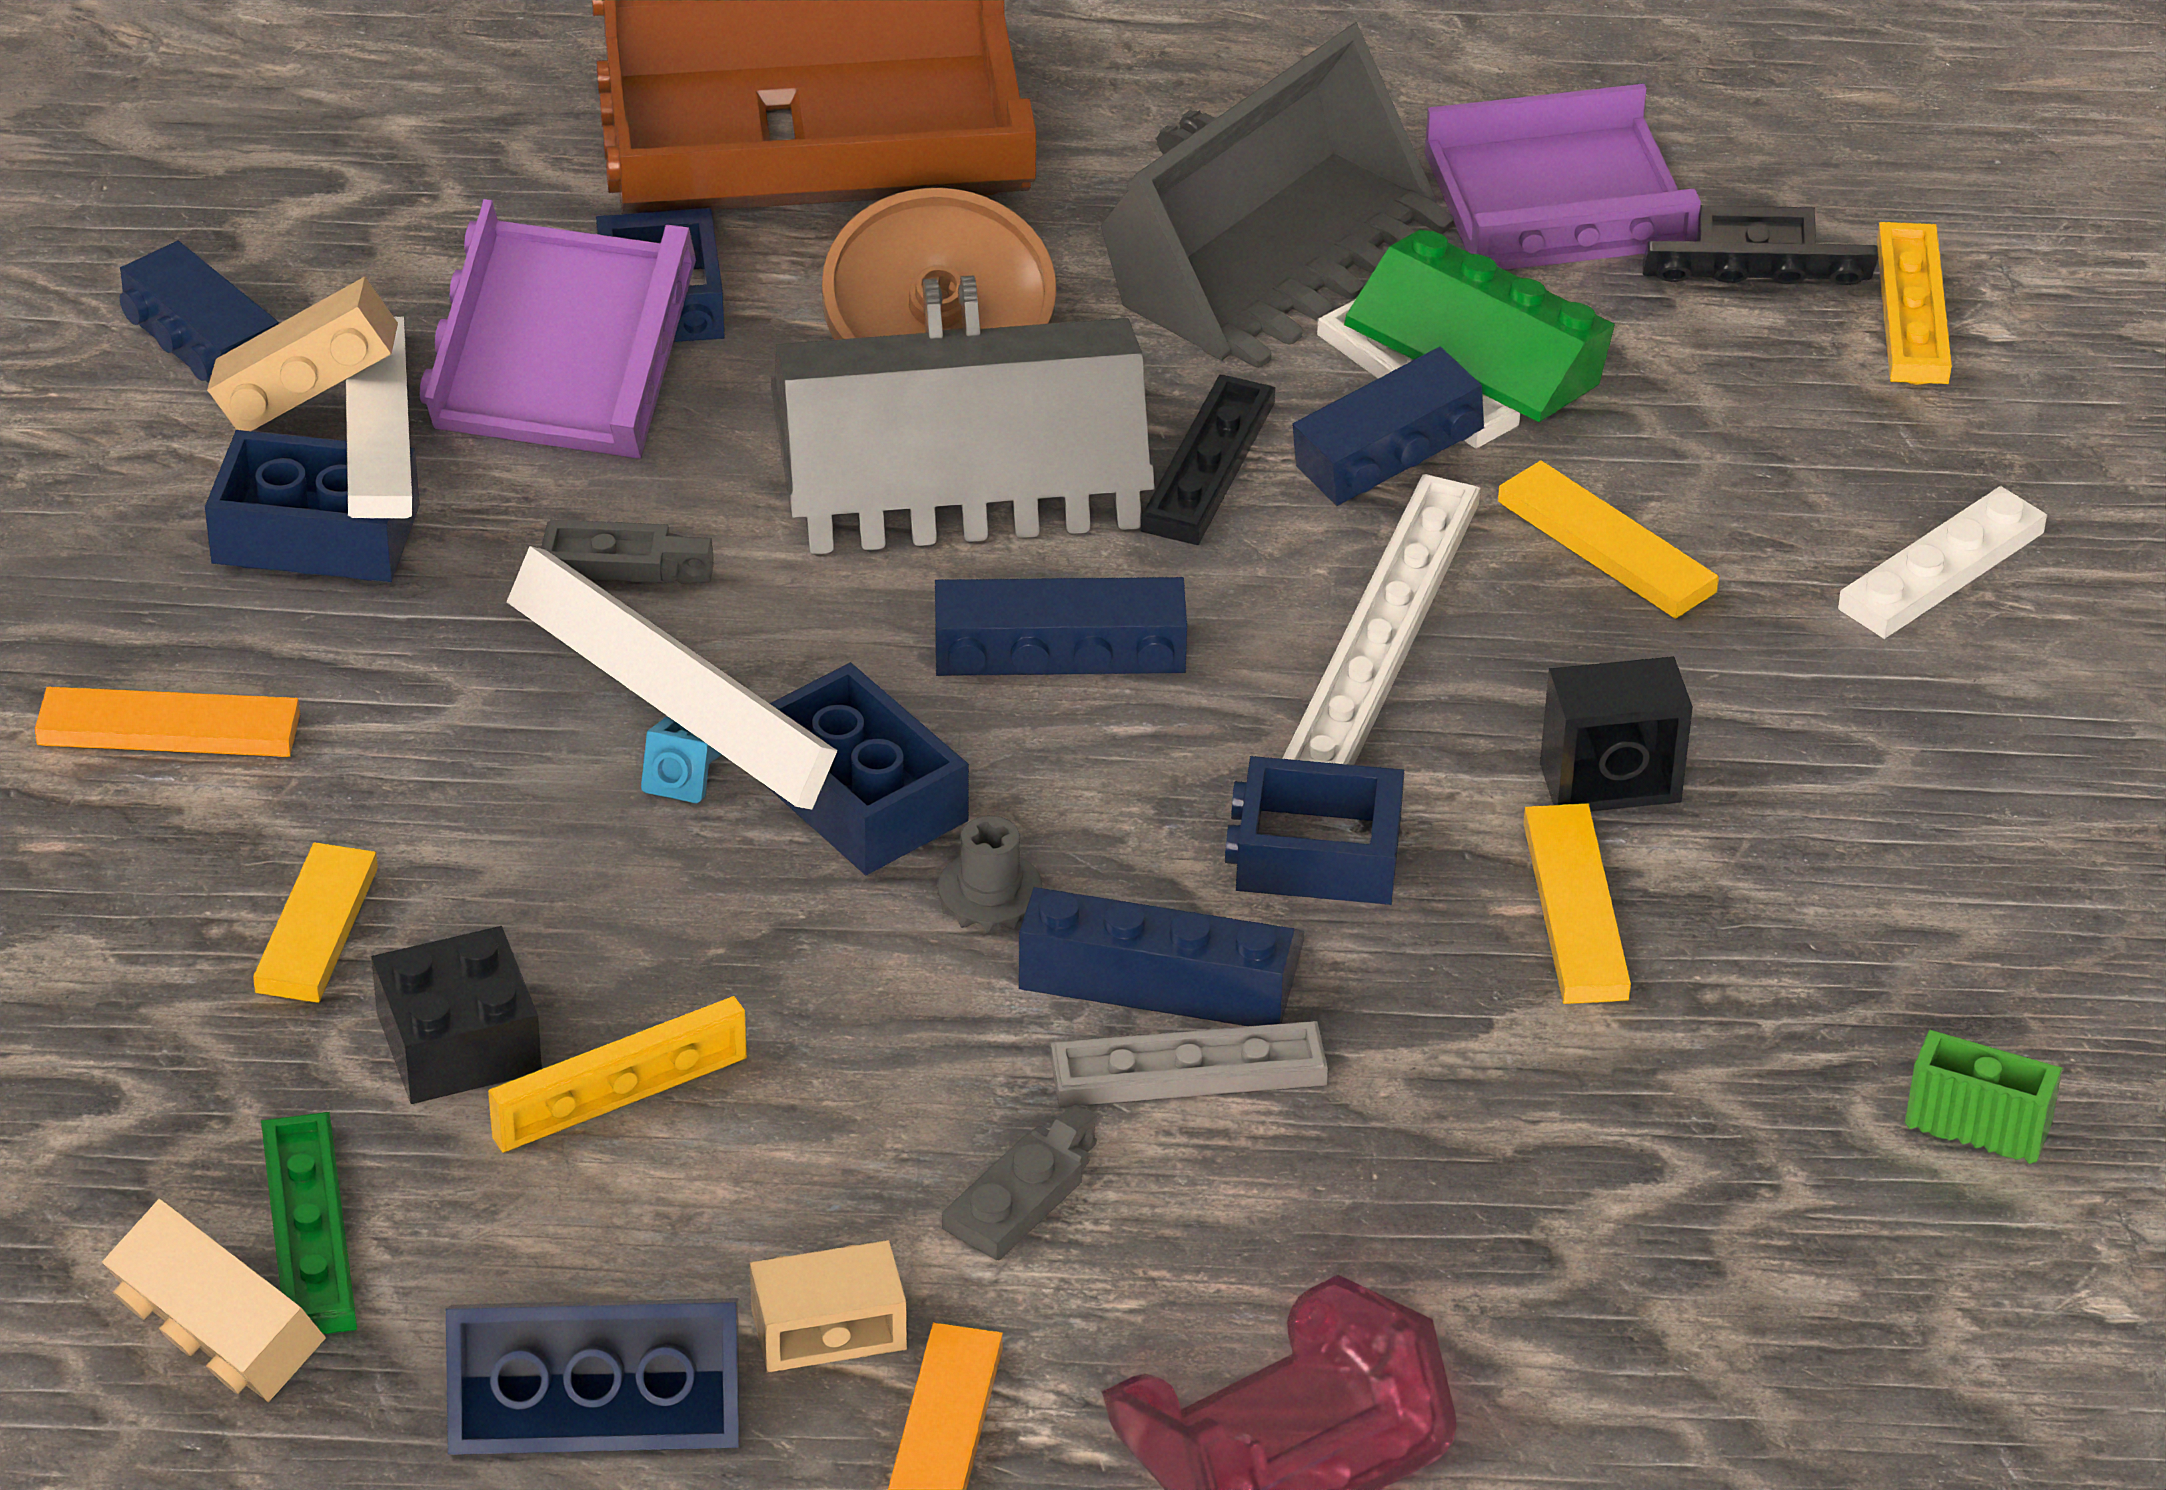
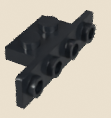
(1759, 244)

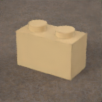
(828, 1306)

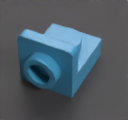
(676, 762)

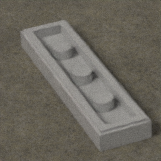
(1188, 1063)

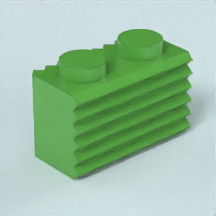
(1983, 1096)

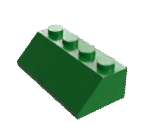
(1499, 327)

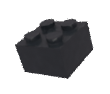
(1616, 734)
(456, 1014)

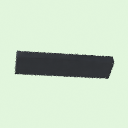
(1208, 459)

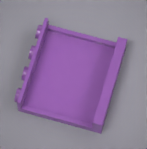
(1557, 177)
(557, 335)

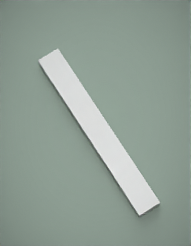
(379, 437)
(1385, 623)
(672, 678)

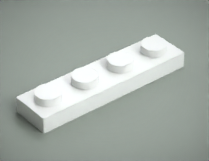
(1942, 562)

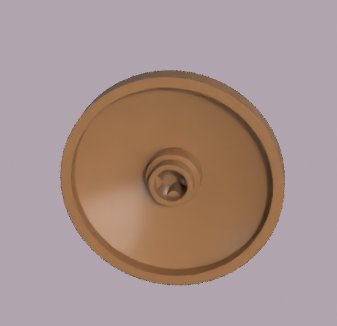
(928, 233)

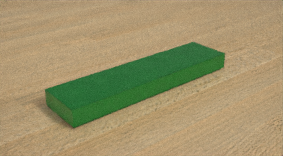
(309, 1219)

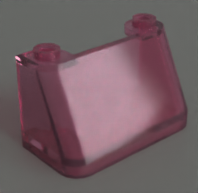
(1341, 1413)

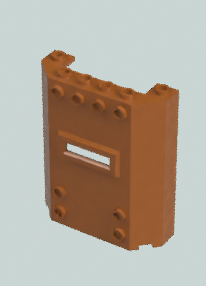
(874, 88)

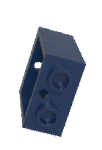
(703, 306)
(1314, 865)

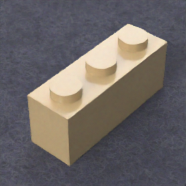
(303, 356)
(211, 1303)

